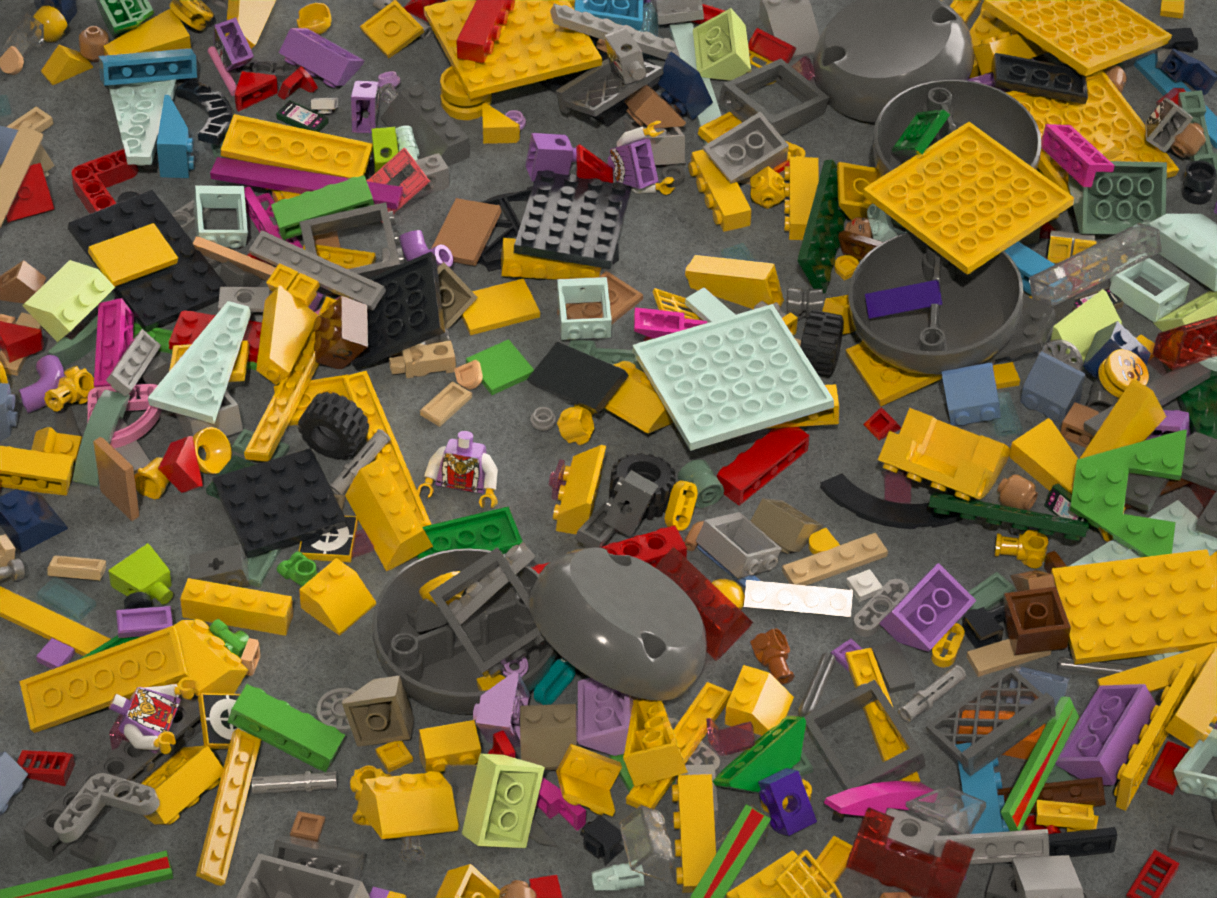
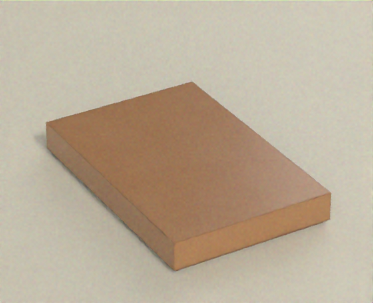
(468, 229)
(621, 299)
(116, 478)

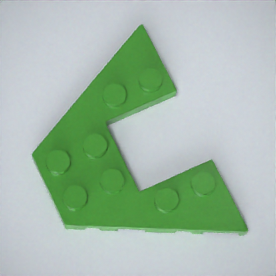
(1102, 486)

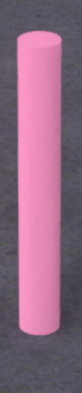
(227, 78)

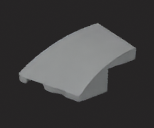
(679, 11)

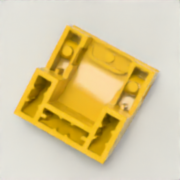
(944, 456)

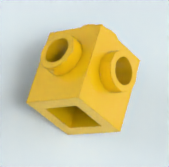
(767, 188)

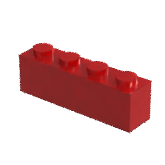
(482, 29)
(762, 462)

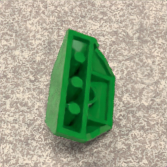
(124, 15)
(771, 753)

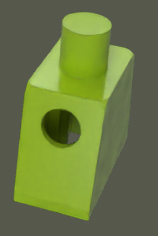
(381, 139)
(142, 573)

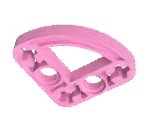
(142, 425)

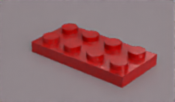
(191, 325)

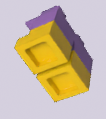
(297, 284)

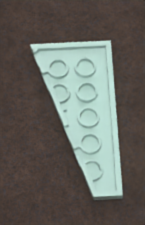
(139, 115)
(202, 373)

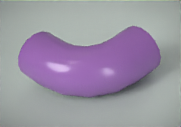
(414, 245)
(49, 371)

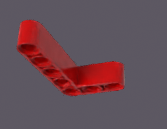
(98, 174)

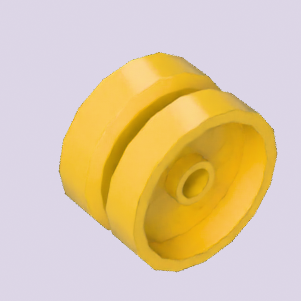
(455, 99)

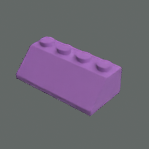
(1107, 732)

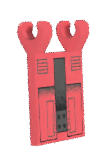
(402, 172)

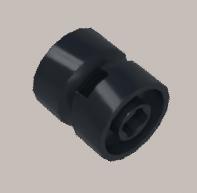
(1198, 182)

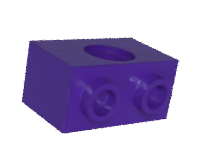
(798, 811)

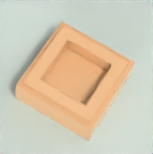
(251, 656)

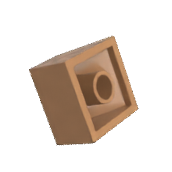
(647, 106)

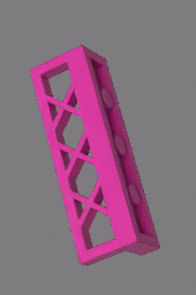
(1074, 153)
(261, 217)
(113, 337)

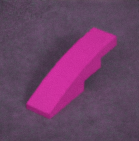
(661, 323)
(876, 796)
(552, 803)

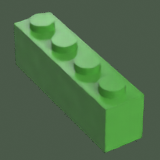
(319, 203)
(286, 728)

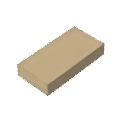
(446, 404)
(76, 567)

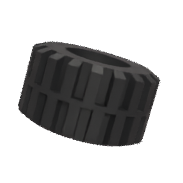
(822, 340)
(333, 426)
(652, 469)

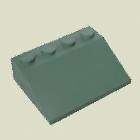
(1120, 198)

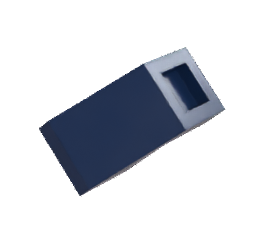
(1186, 68)

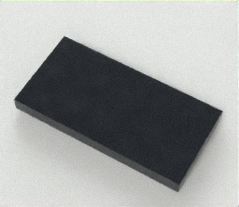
(1039, 78)
(577, 377)

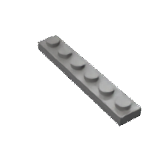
(598, 27)
(327, 273)

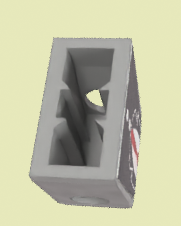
(626, 64)
(1167, 122)

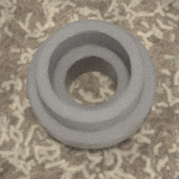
(543, 413)

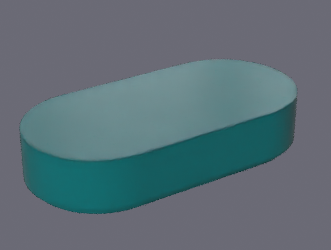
(554, 682)

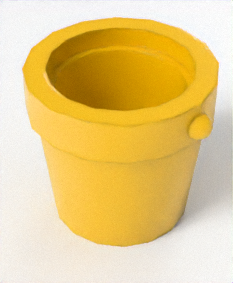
(150, 480)

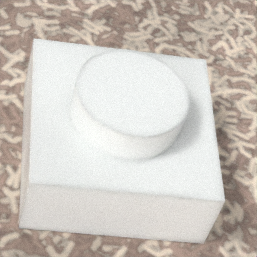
(324, 105)
(864, 585)

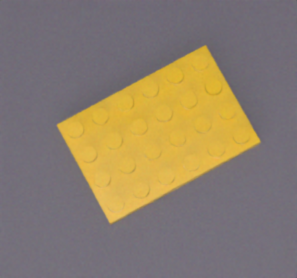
(1139, 606)

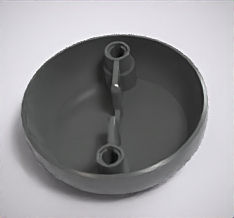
(887, 47)
(965, 101)
(968, 329)
(620, 623)
(434, 661)

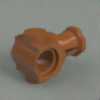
(772, 651)

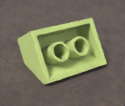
(722, 47)
(68, 298)
(1195, 310)
(1084, 322)
(502, 801)

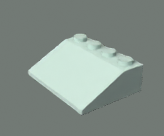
(1190, 244)

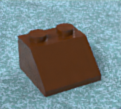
(1036, 620)

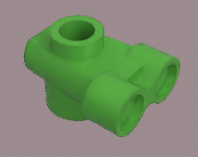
(298, 569)
(233, 642)

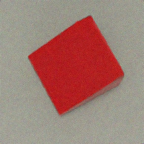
(881, 423)

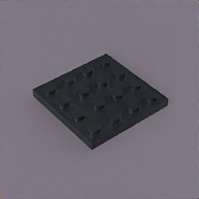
(406, 312)
(279, 502)

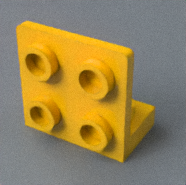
(587, 779)

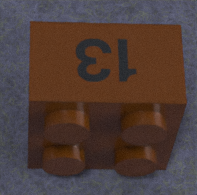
(341, 333)

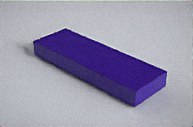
(903, 299)

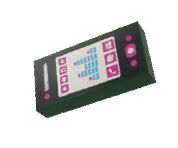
(301, 117)
(1059, 503)

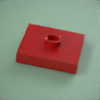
(32, 195)

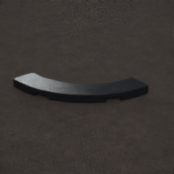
(214, 104)
(882, 511)

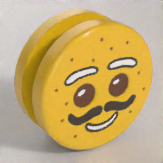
(192, 12)
(1120, 369)

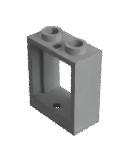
(716, 540)

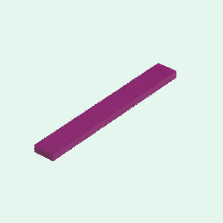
(293, 180)

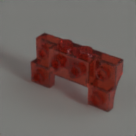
(907, 866)

